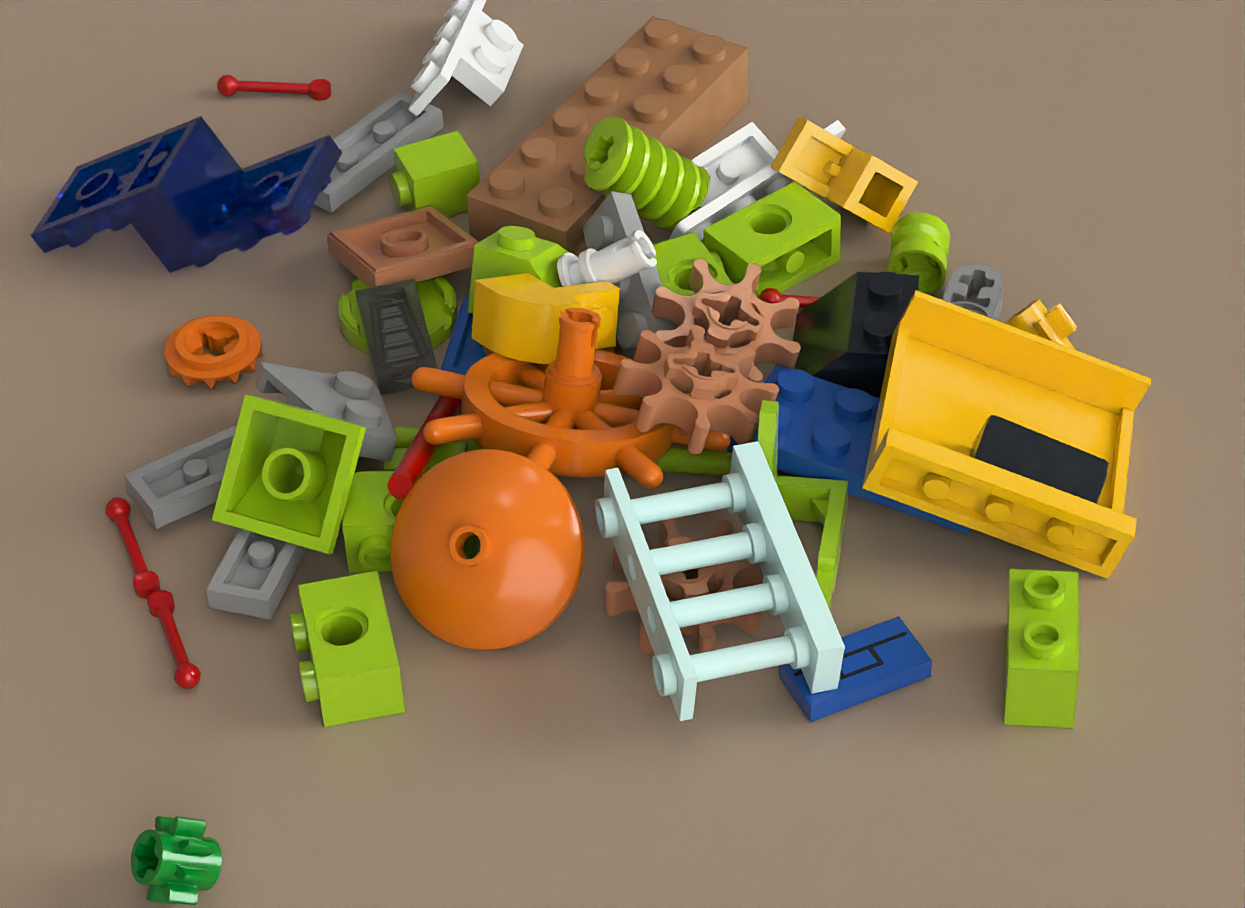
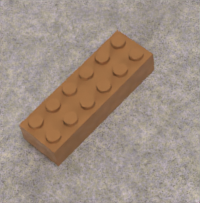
(661, 80)

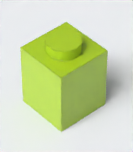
(435, 174)

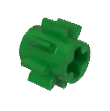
(176, 860)

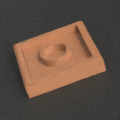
(403, 247)

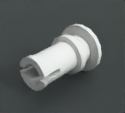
(610, 263)

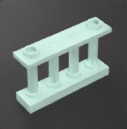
(766, 539)

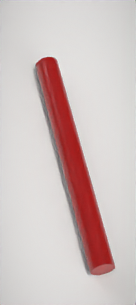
(420, 451)

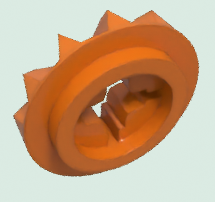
(227, 336)

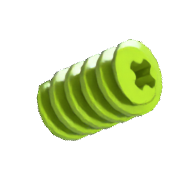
(630, 162)

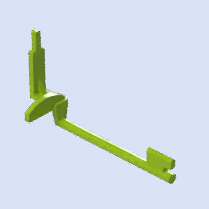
(804, 497)

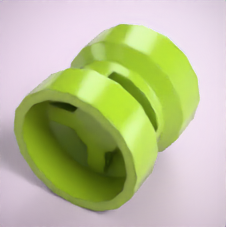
(920, 248)

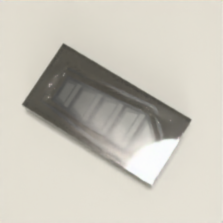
(395, 334)

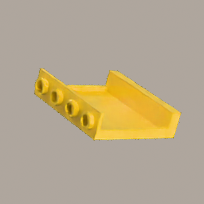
(944, 382)

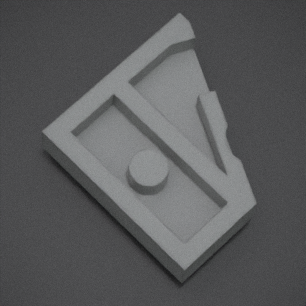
(340, 395)

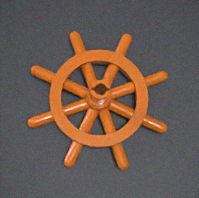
(556, 411)

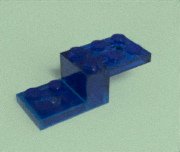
(188, 195)

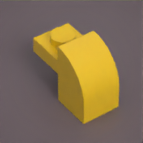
(844, 174)
(521, 315)

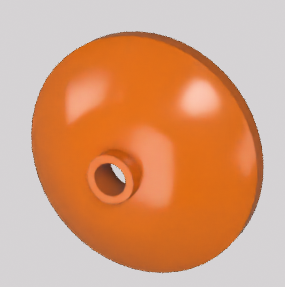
(526, 556)

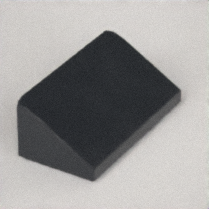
(1040, 458)

